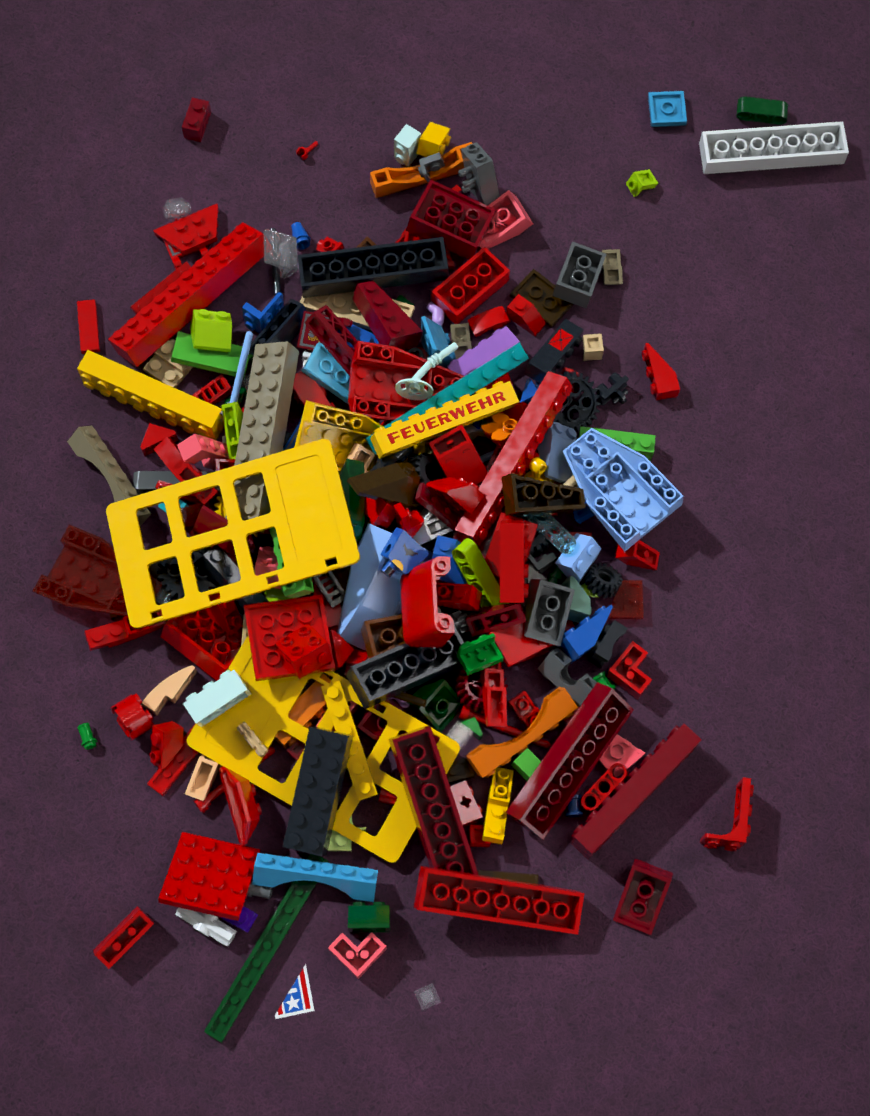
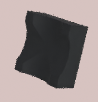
(602, 650)

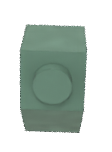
(580, 604)

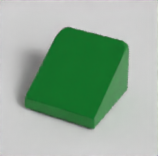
(473, 725)

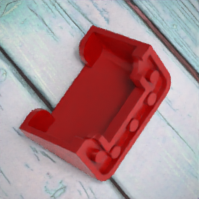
(420, 614)

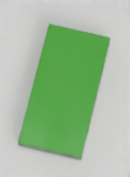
(210, 360)

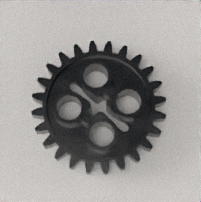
(581, 414)
(168, 579)

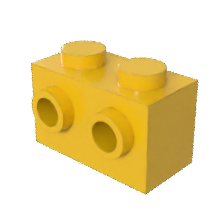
(433, 140)

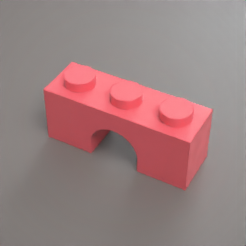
(204, 449)

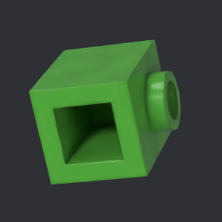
(526, 764)

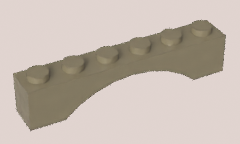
(89, 445)

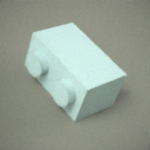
(406, 145)

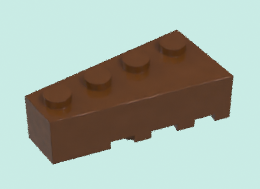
(383, 634)

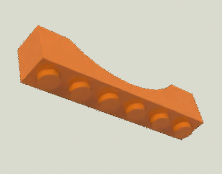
(393, 180)
(554, 708)

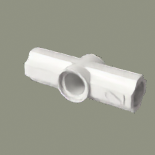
(208, 925)

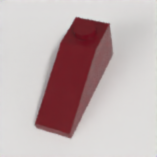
(494, 618)

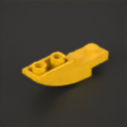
(497, 805)

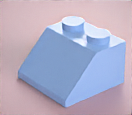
(581, 559)

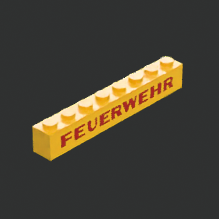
(444, 419)

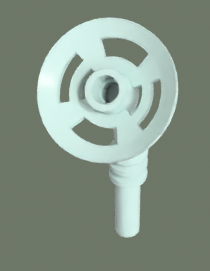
(416, 385)

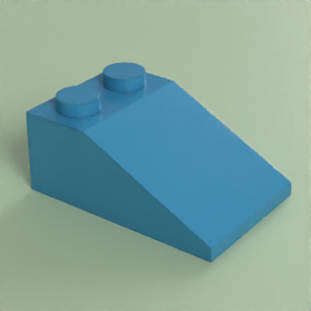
(435, 340)

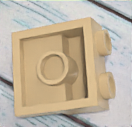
(163, 369)

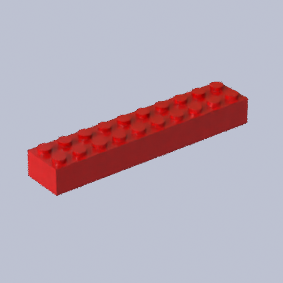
(191, 291)

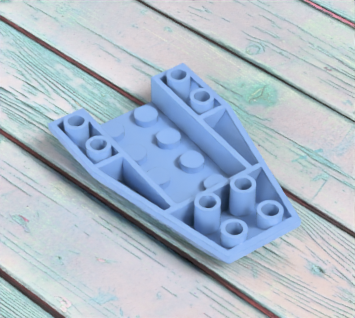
(368, 589)

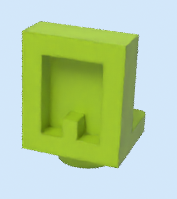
(640, 181)

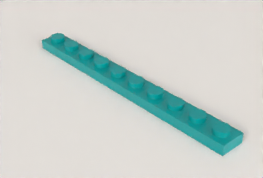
(468, 384)

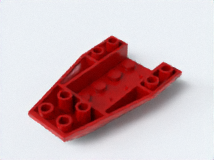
(375, 374)

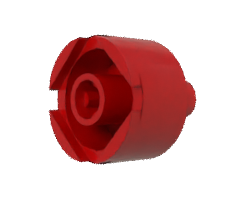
(132, 717)

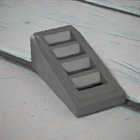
(319, 584)

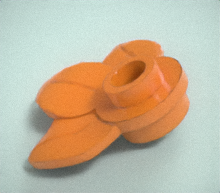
(500, 427)

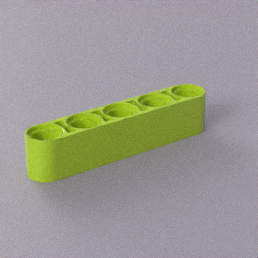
(477, 572)

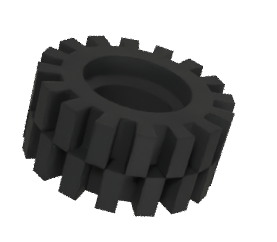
(603, 580)

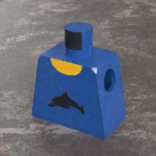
(402, 553)

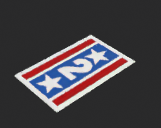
(298, 999)

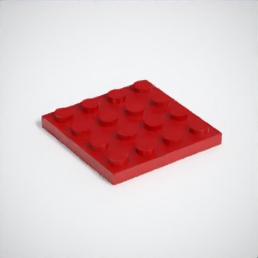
(272, 621)
(209, 876)

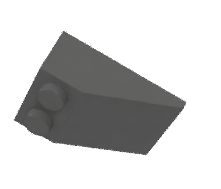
(547, 611)

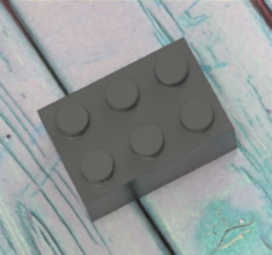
(579, 275)

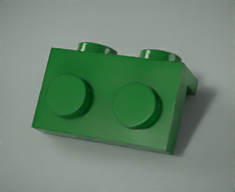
(479, 654)

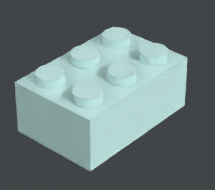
(216, 697)

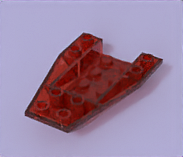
(86, 575)

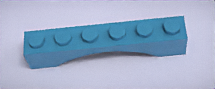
(276, 870)

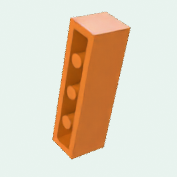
(305, 710)

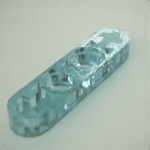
(562, 541)

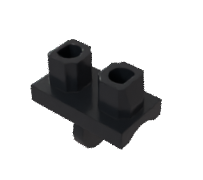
(618, 384)

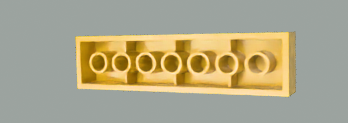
(150, 395)

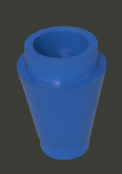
(303, 238)

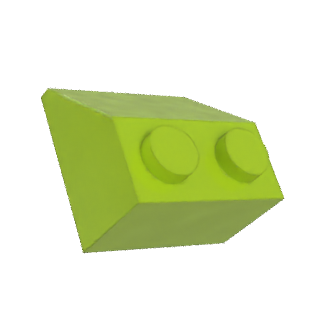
(211, 330)

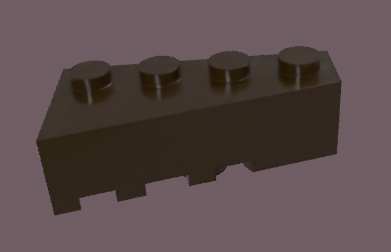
(534, 496)

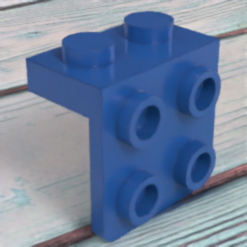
(258, 320)

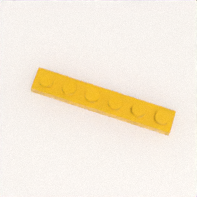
(344, 723)

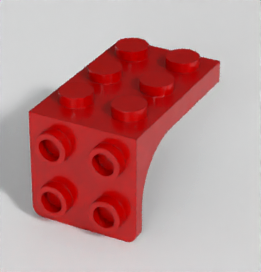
(741, 828)

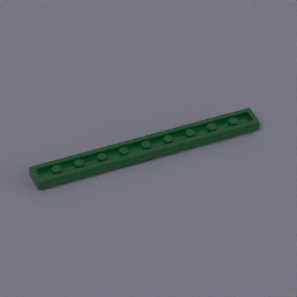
(260, 956)

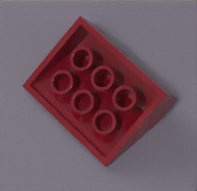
(451, 216)

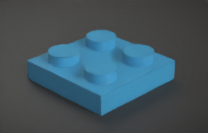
(667, 108)

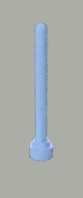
(241, 367)

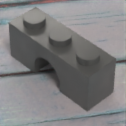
(556, 670)

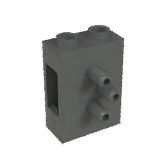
(479, 173)

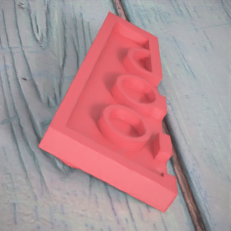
(618, 751)

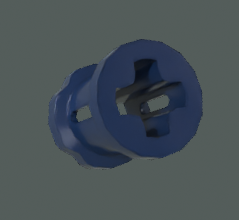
(574, 807)

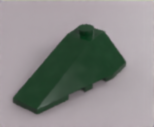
(355, 503)

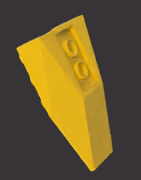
(339, 427)

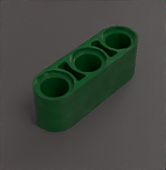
(762, 110)

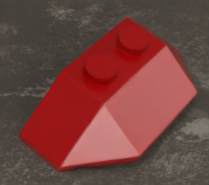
(241, 803)

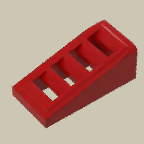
(215, 384)

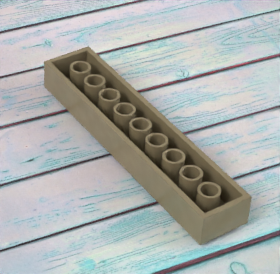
(264, 419)

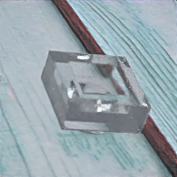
(427, 997)

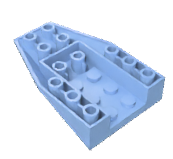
(621, 486)

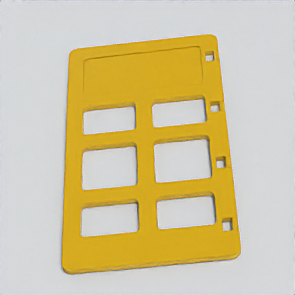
(305, 511)
(268, 713)

